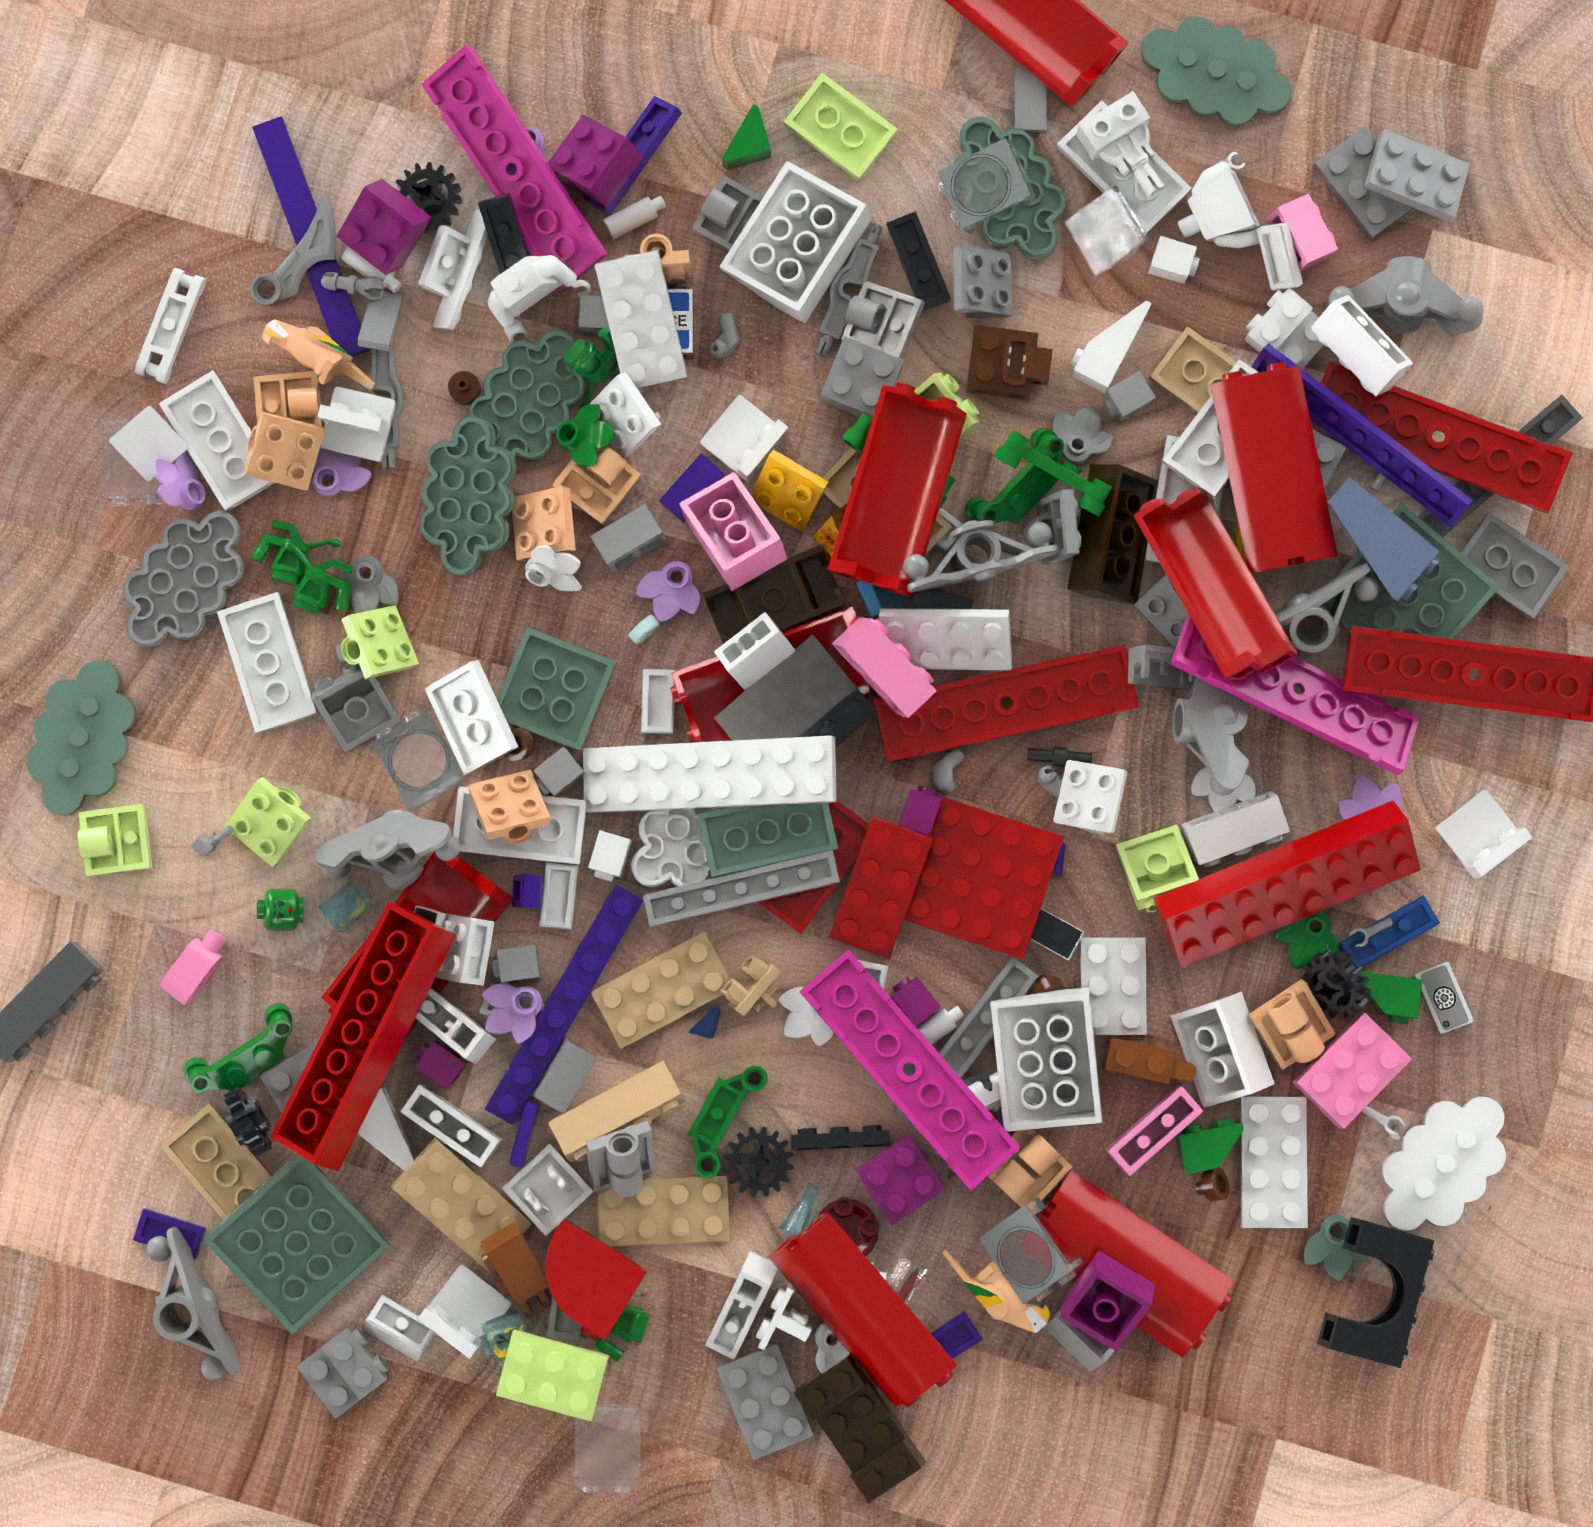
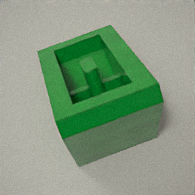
(749, 143)

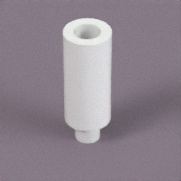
(633, 216)
(368, 270)
(940, 1024)

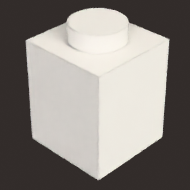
(1174, 260)
(609, 856)

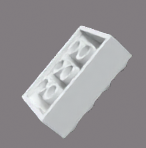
(796, 241)
(1046, 1060)

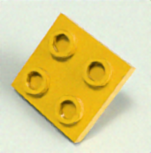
(788, 490)

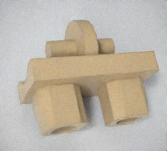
(756, 990)

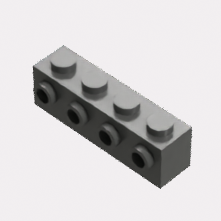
(45, 998)

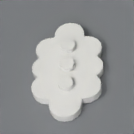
(671, 848)
(1443, 1163)

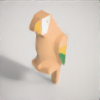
(315, 351)
(999, 1297)

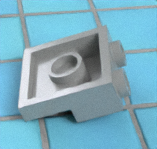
(354, 706)
(344, 1371)

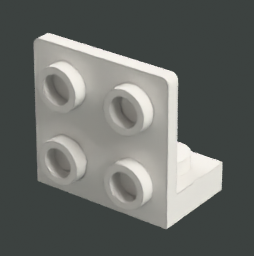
(744, 438)
(1481, 834)
(462, 1307)

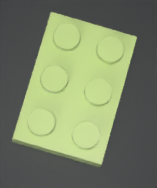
(840, 126)
(552, 1375)

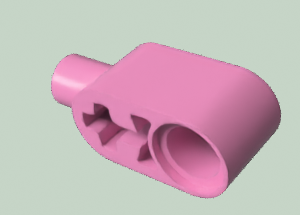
(193, 968)

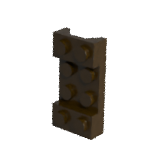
(788, 594)
(861, 1427)

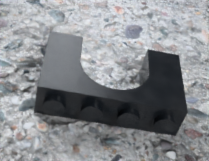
(1387, 1335)

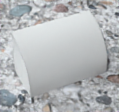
(754, 651)

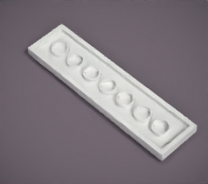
(710, 774)

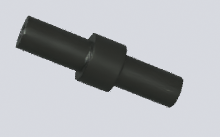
(1058, 756)

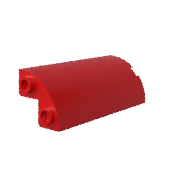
(1050, 38)
(1273, 468)
(897, 487)
(1215, 584)
(709, 687)
(444, 887)
(1185, 1288)
(863, 1311)

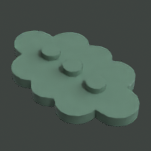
(1216, 71)
(1021, 225)
(530, 395)
(468, 495)
(81, 738)

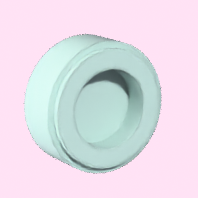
(644, 629)

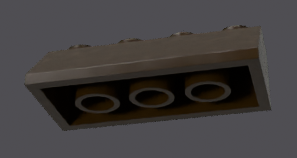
(1113, 544)

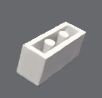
(1361, 345)
(1235, 829)
(451, 1125)

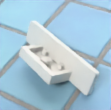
(452, 268)

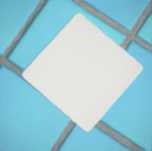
(148, 439)

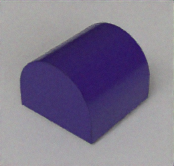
(527, 891)

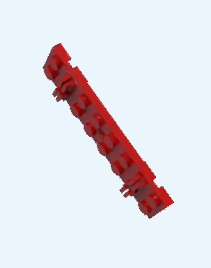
(1472, 447)
(1440, 667)
(1040, 694)

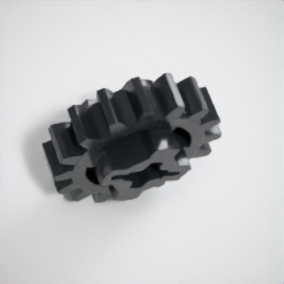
(432, 185)
(1334, 982)
(247, 1121)
(773, 1164)

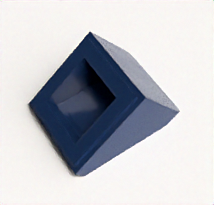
(707, 1025)

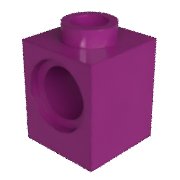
(920, 810)
(914, 1000)
(440, 1064)

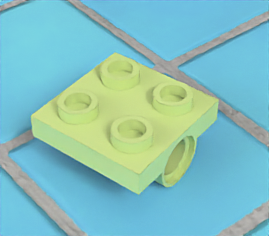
(377, 642)
(269, 820)
(114, 840)

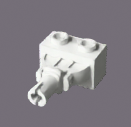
(1122, 140)

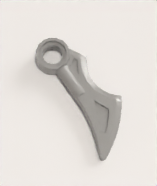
(314, 247)

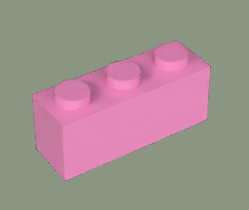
(1154, 1130)

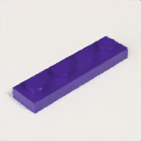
(646, 137)

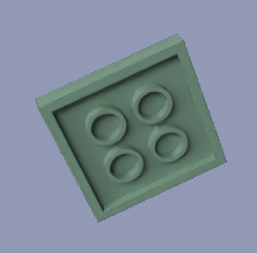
(554, 688)

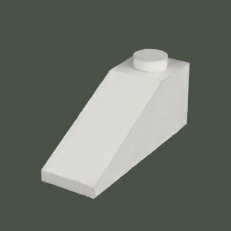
(1105, 352)
(454, 1027)
(385, 1131)
(742, 1305)

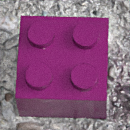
(595, 161)
(383, 226)
(900, 1179)
(1107, 1300)

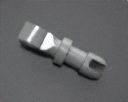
(352, 284)

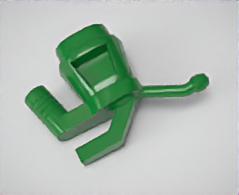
(588, 362)
(287, 566)
(314, 587)
(630, 1327)

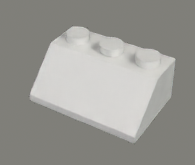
(1223, 1050)

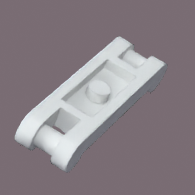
(169, 325)

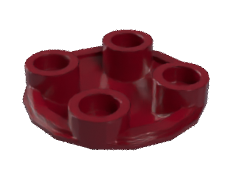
(856, 1222)

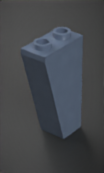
(1383, 539)

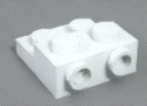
(1286, 328)

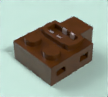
(1006, 362)

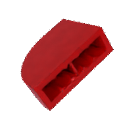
(590, 1279)

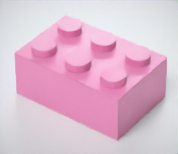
(733, 531)
(885, 666)
(1351, 1070)

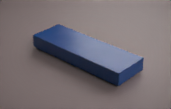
(1407, 924)

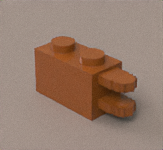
(1146, 1062)
(516, 1266)

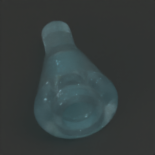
(801, 1214)

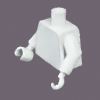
(1221, 208)
(526, 285)

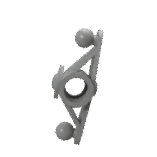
(1410, 295)
(965, 571)
(1313, 602)
(1208, 727)
(390, 847)
(200, 1301)

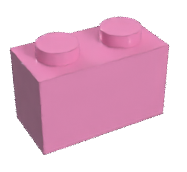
(1309, 233)

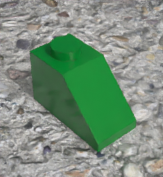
(1394, 996)

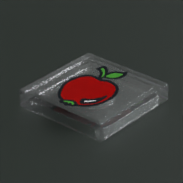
(906, 1278)

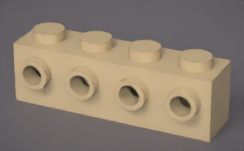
(624, 1105)

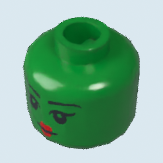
(281, 909)

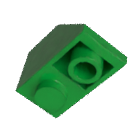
(1208, 1147)

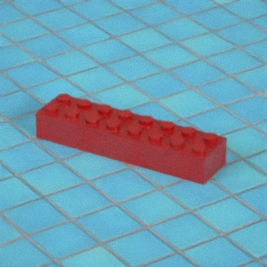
(1287, 883)
(363, 1036)

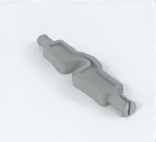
(853, 274)
(384, 376)

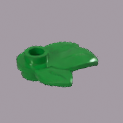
(588, 437)
(1305, 942)

